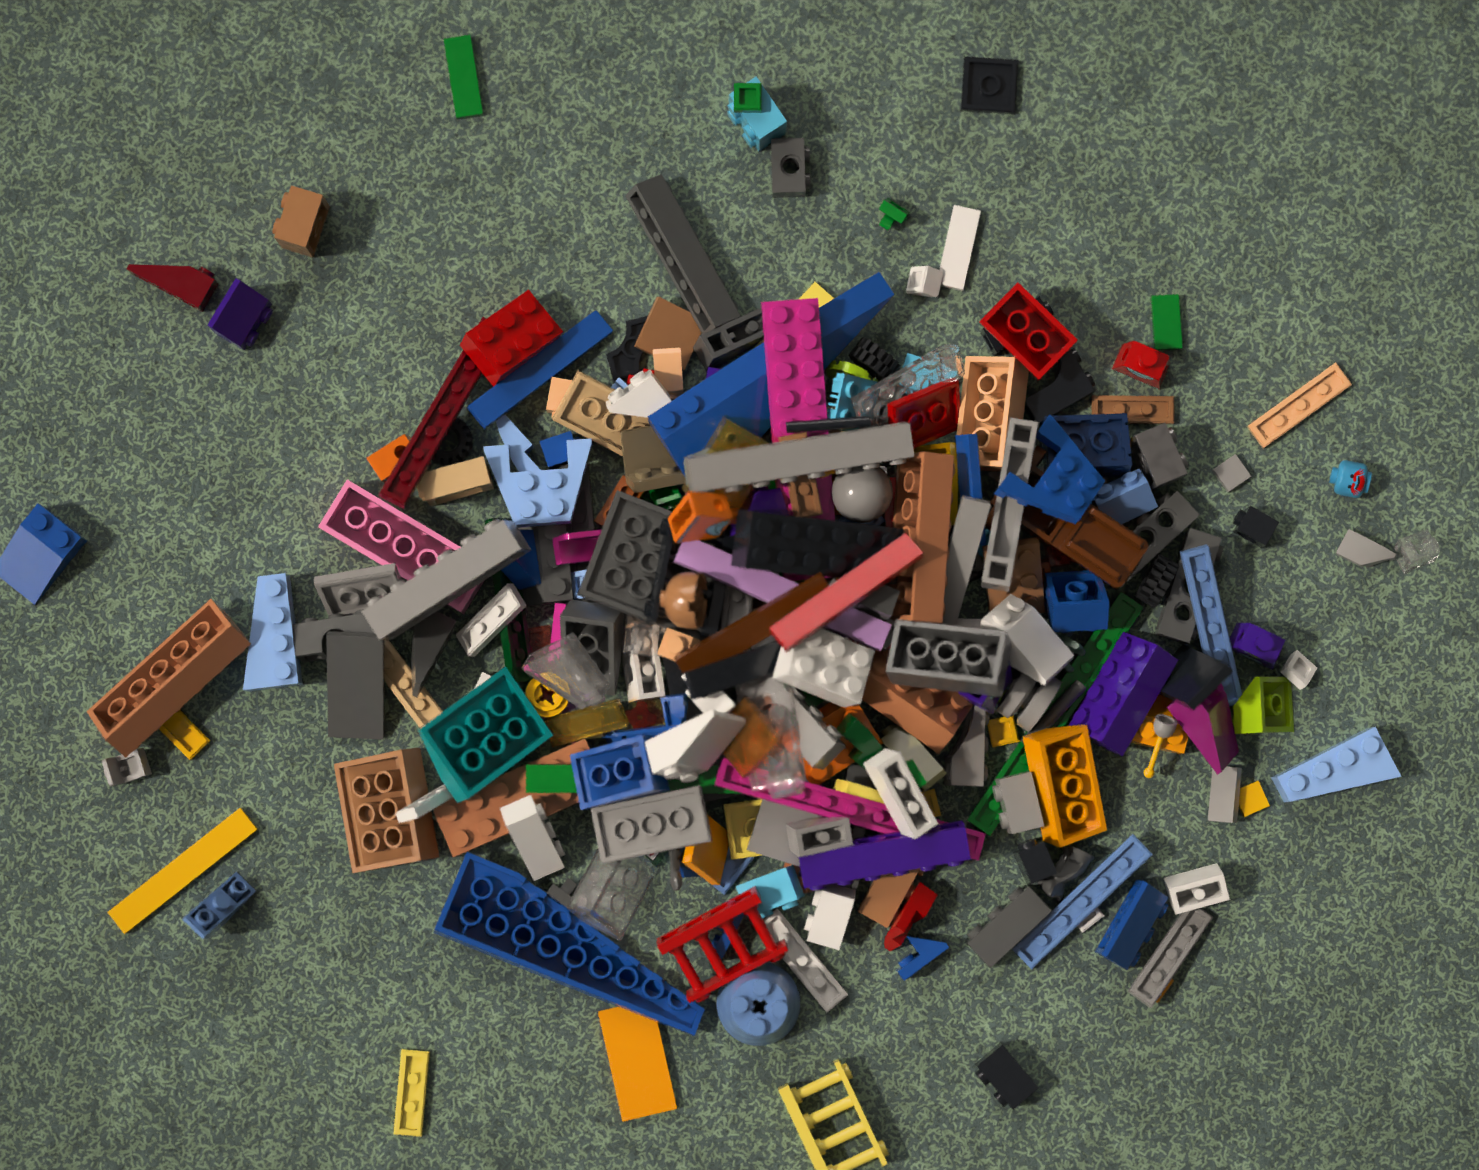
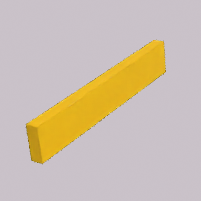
(182, 870)

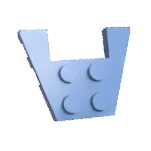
(540, 495)

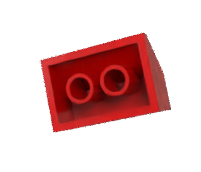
(1028, 331)

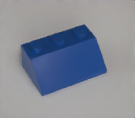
(1132, 925)

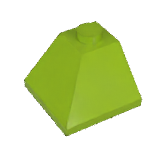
(1265, 707)

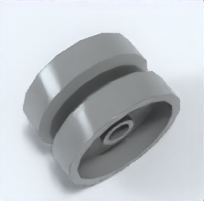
(1030, 697)

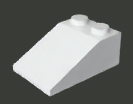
(1035, 645)
(692, 745)

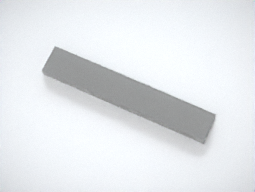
(962, 553)

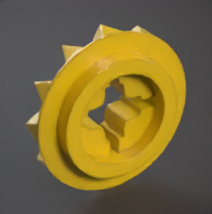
(544, 708)

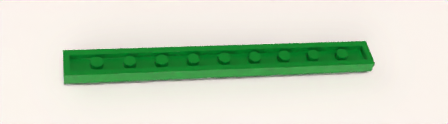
(1086, 669)

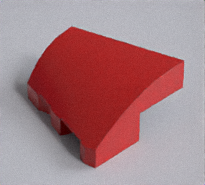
(913, 911)

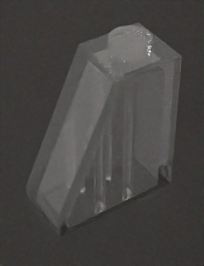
(568, 672)

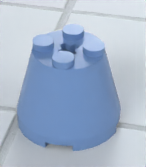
(763, 983)

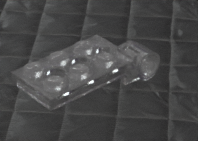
(938, 365)

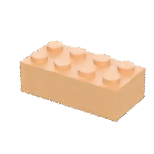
(991, 395)

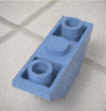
(219, 906)

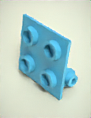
(846, 387)

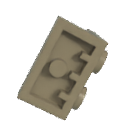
(647, 461)

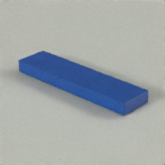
(969, 469)

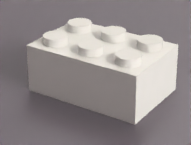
(826, 668)

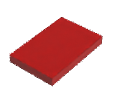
(929, 411)

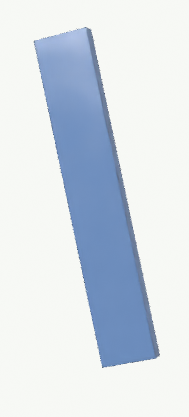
(1210, 614)
(1082, 901)

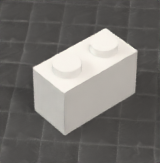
(1196, 888)
(830, 915)

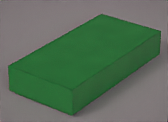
(1166, 322)

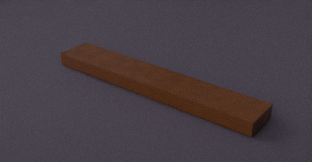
(750, 628)

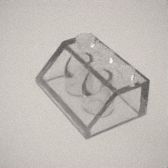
(612, 893)

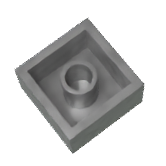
(1158, 456)

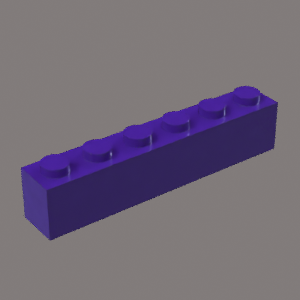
(886, 854)

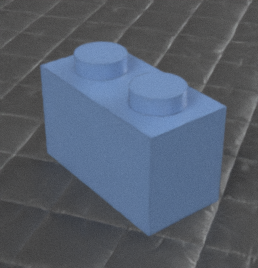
(1126, 497)

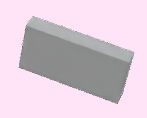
(1225, 795)

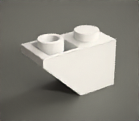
(640, 397)

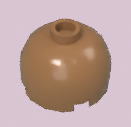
(685, 600)

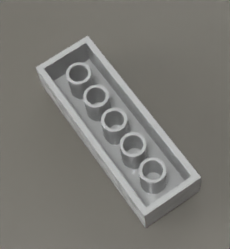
(445, 580)

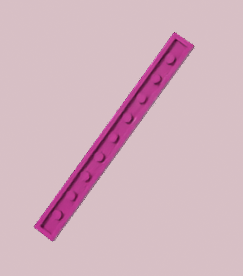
(833, 803)

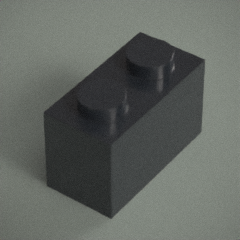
(1034, 861)
(1005, 1076)

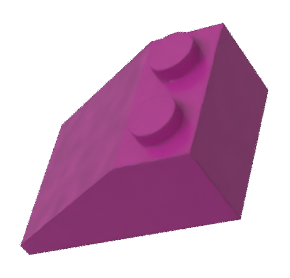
(1210, 728)

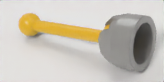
(1164, 727)

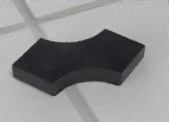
(627, 357)

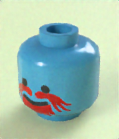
(1350, 479)

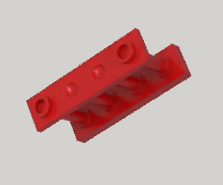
(723, 917)

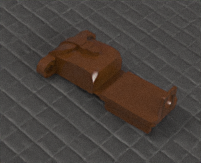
(1093, 542)

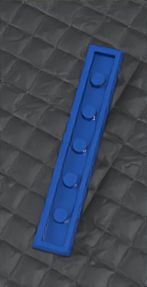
(540, 369)

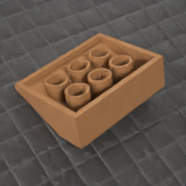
(370, 798)

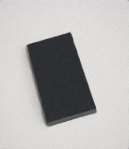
(1194, 677)

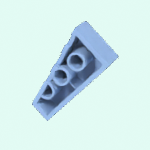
(272, 650)
(1346, 765)

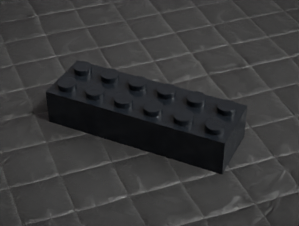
(806, 544)

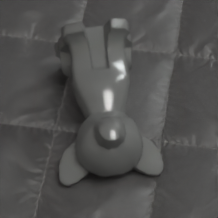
(1069, 867)

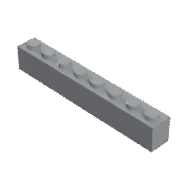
(798, 457)

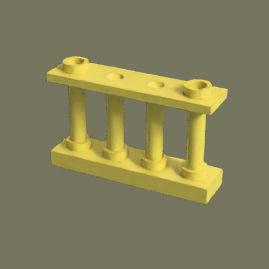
(806, 1122)

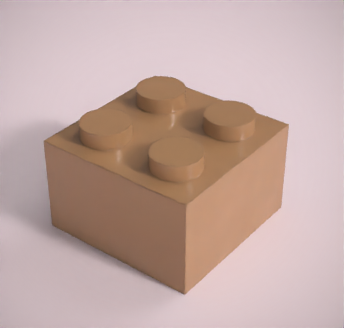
(301, 221)

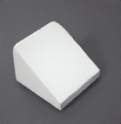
(924, 281)

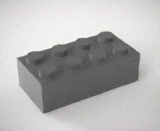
(948, 657)

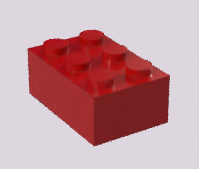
(510, 337)

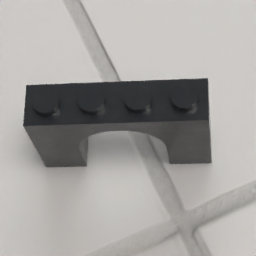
(1067, 389)

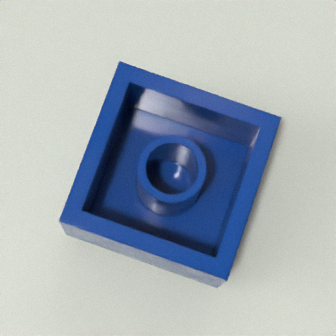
(1075, 601)

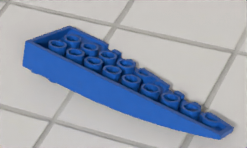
(742, 387)
(523, 926)

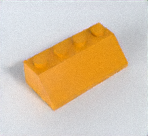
(1065, 783)

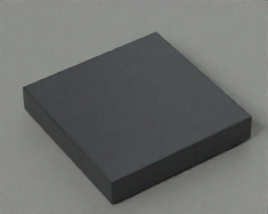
(989, 85)

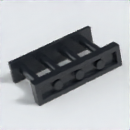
(713, 594)

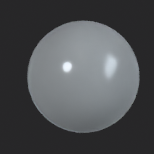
(862, 494)

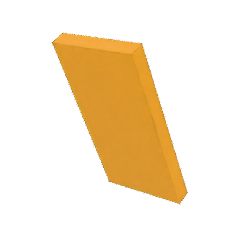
(637, 1063)

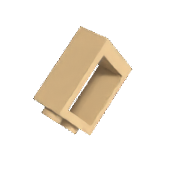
(455, 481)

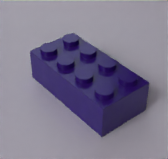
(1124, 692)

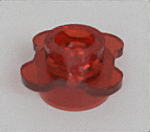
(640, 709)

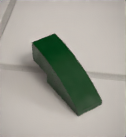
(858, 735)

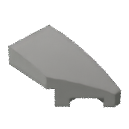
(1363, 551)

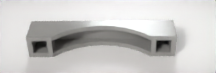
(1007, 511)
(966, 759)

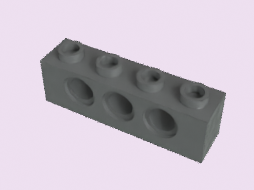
(1181, 516)
(1168, 624)

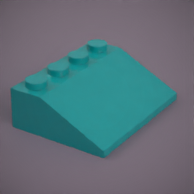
(483, 735)

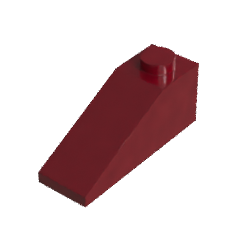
(182, 282)

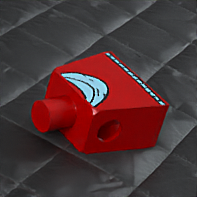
(1142, 363)

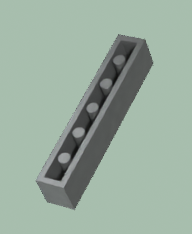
(682, 254)

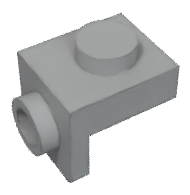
(126, 769)

